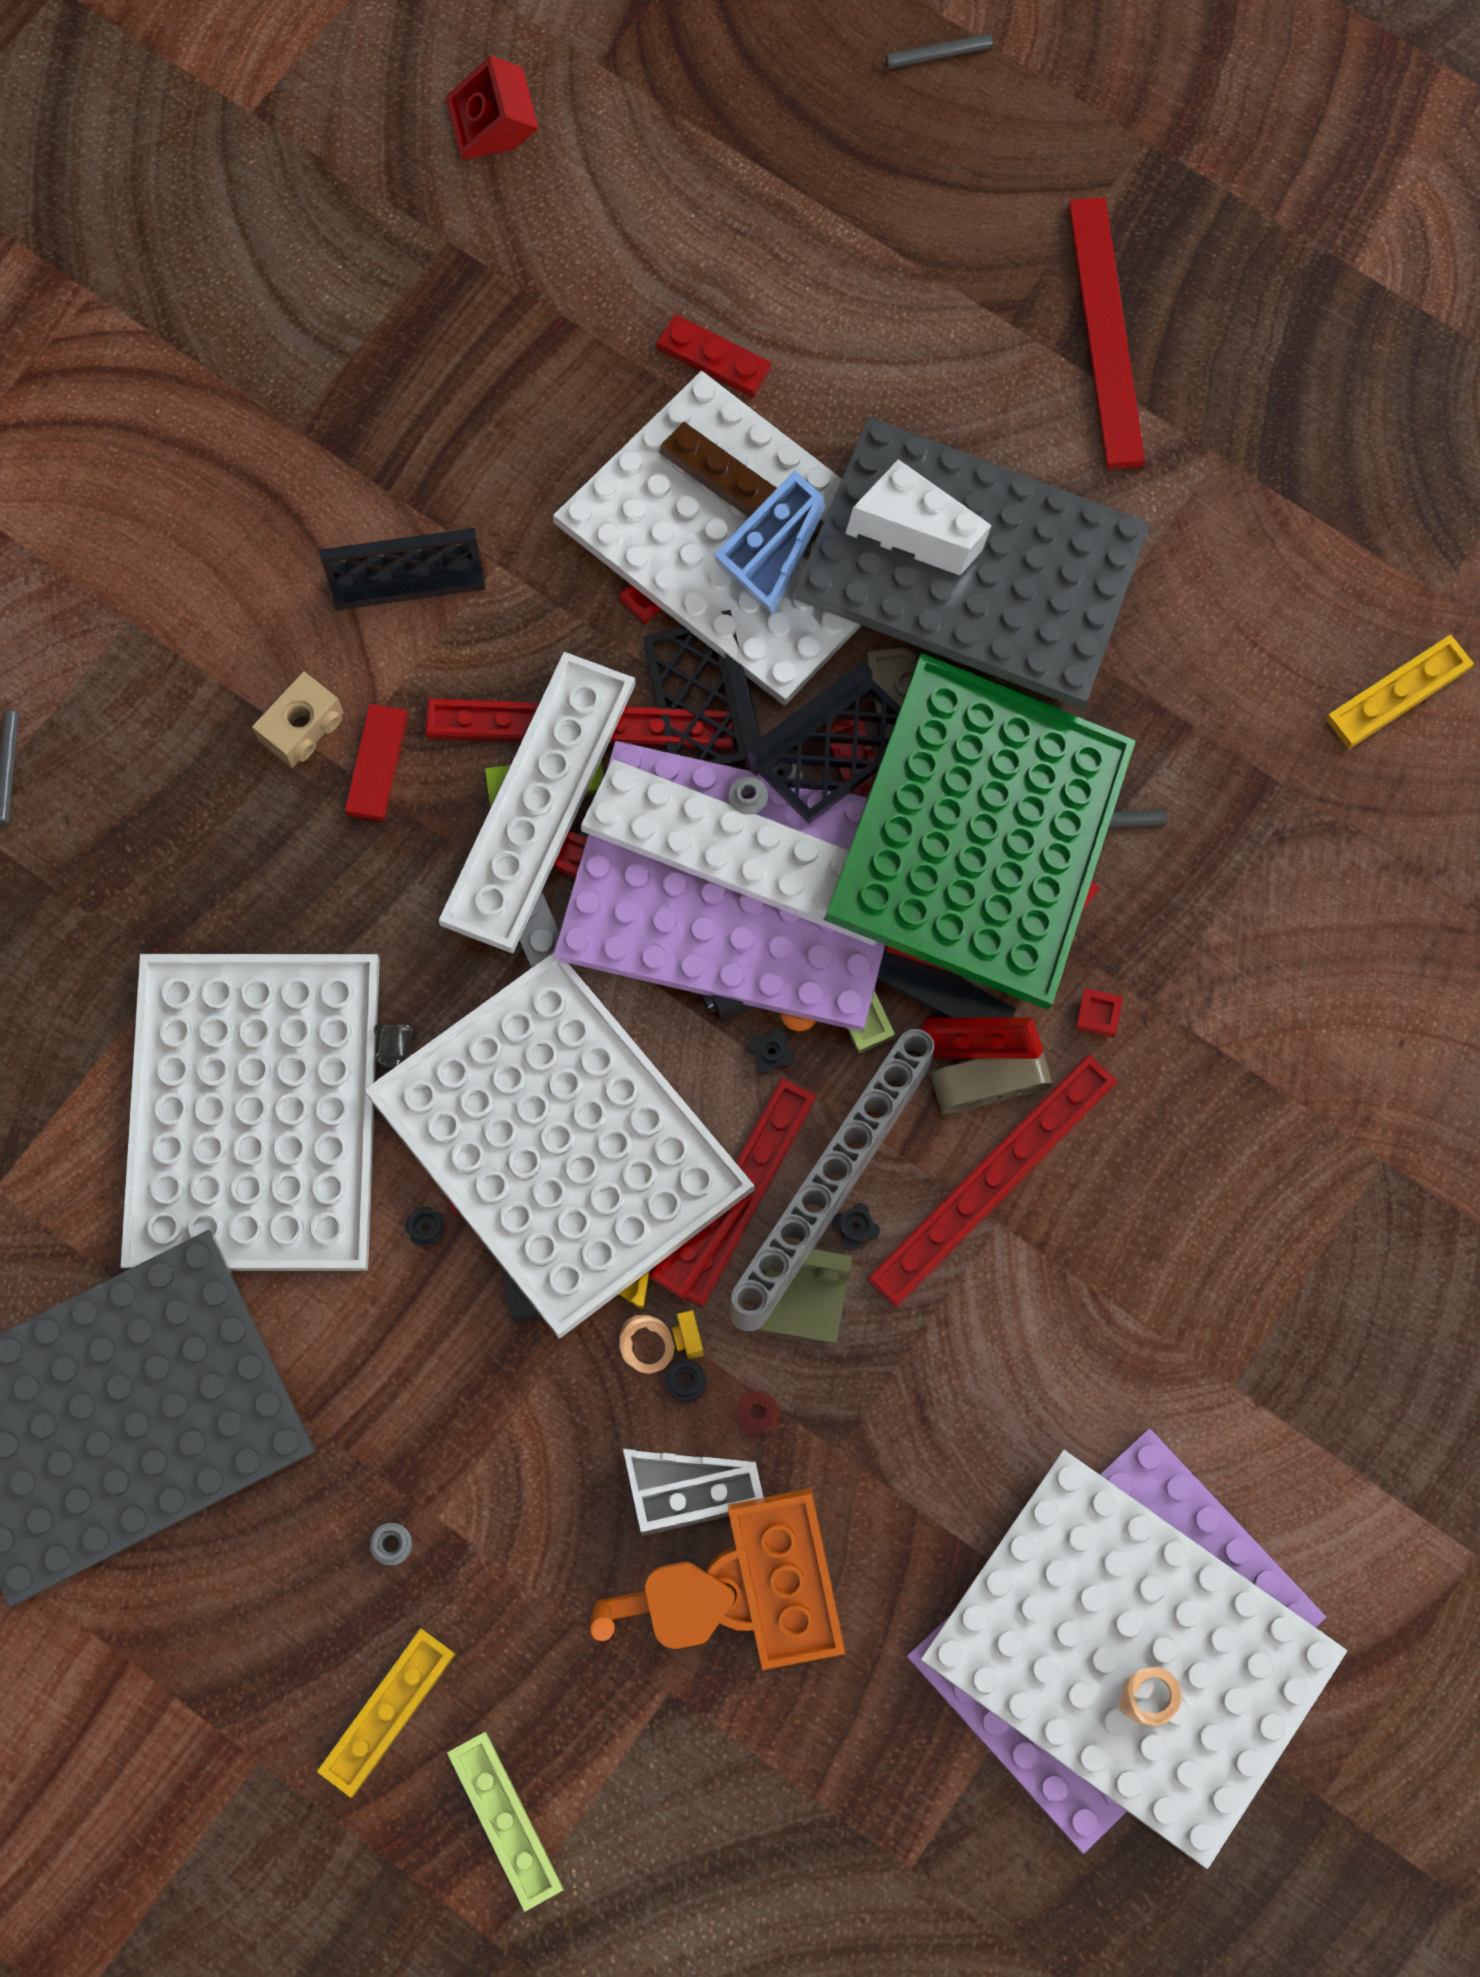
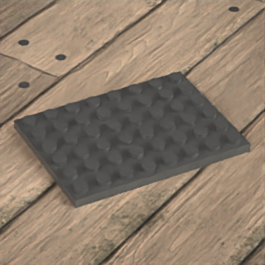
(1026, 607)
(133, 1415)

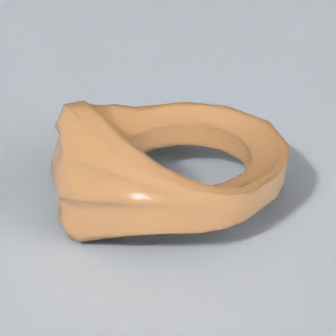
(653, 1324)
(1128, 1704)

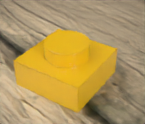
(687, 1335)

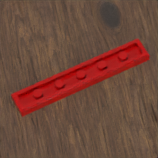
(760, 1163)

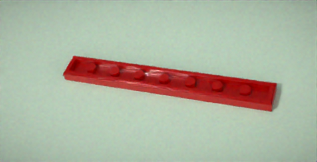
(1106, 333)
(510, 721)
(991, 1181)

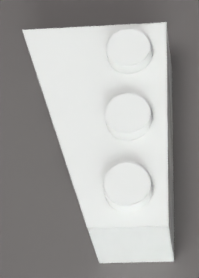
(920, 519)
(687, 1490)

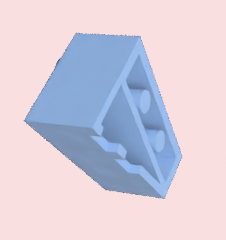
(772, 541)

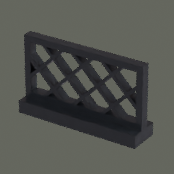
(396, 580)
(737, 691)
(807, 725)

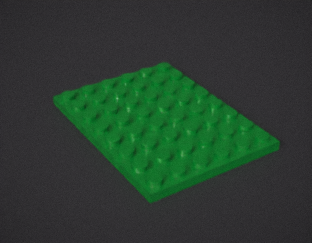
(981, 832)

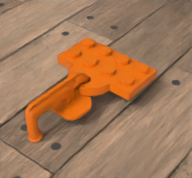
(777, 1580)

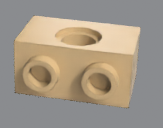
(301, 699)

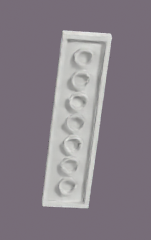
(537, 802)
(717, 842)

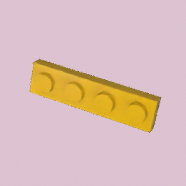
(1399, 691)
(386, 1713)

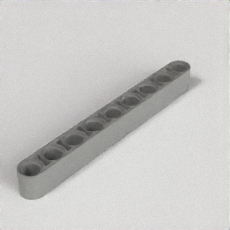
(828, 1193)

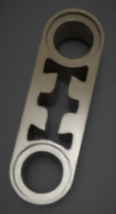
(988, 1082)

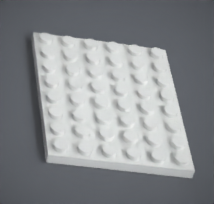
(666, 526)
(253, 1109)
(559, 1143)
(1107, 1588)

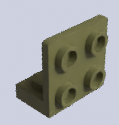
(813, 1300)

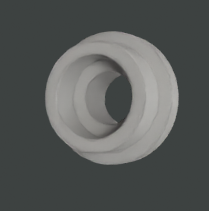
(748, 806)
(379, 1537)

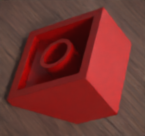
(491, 109)

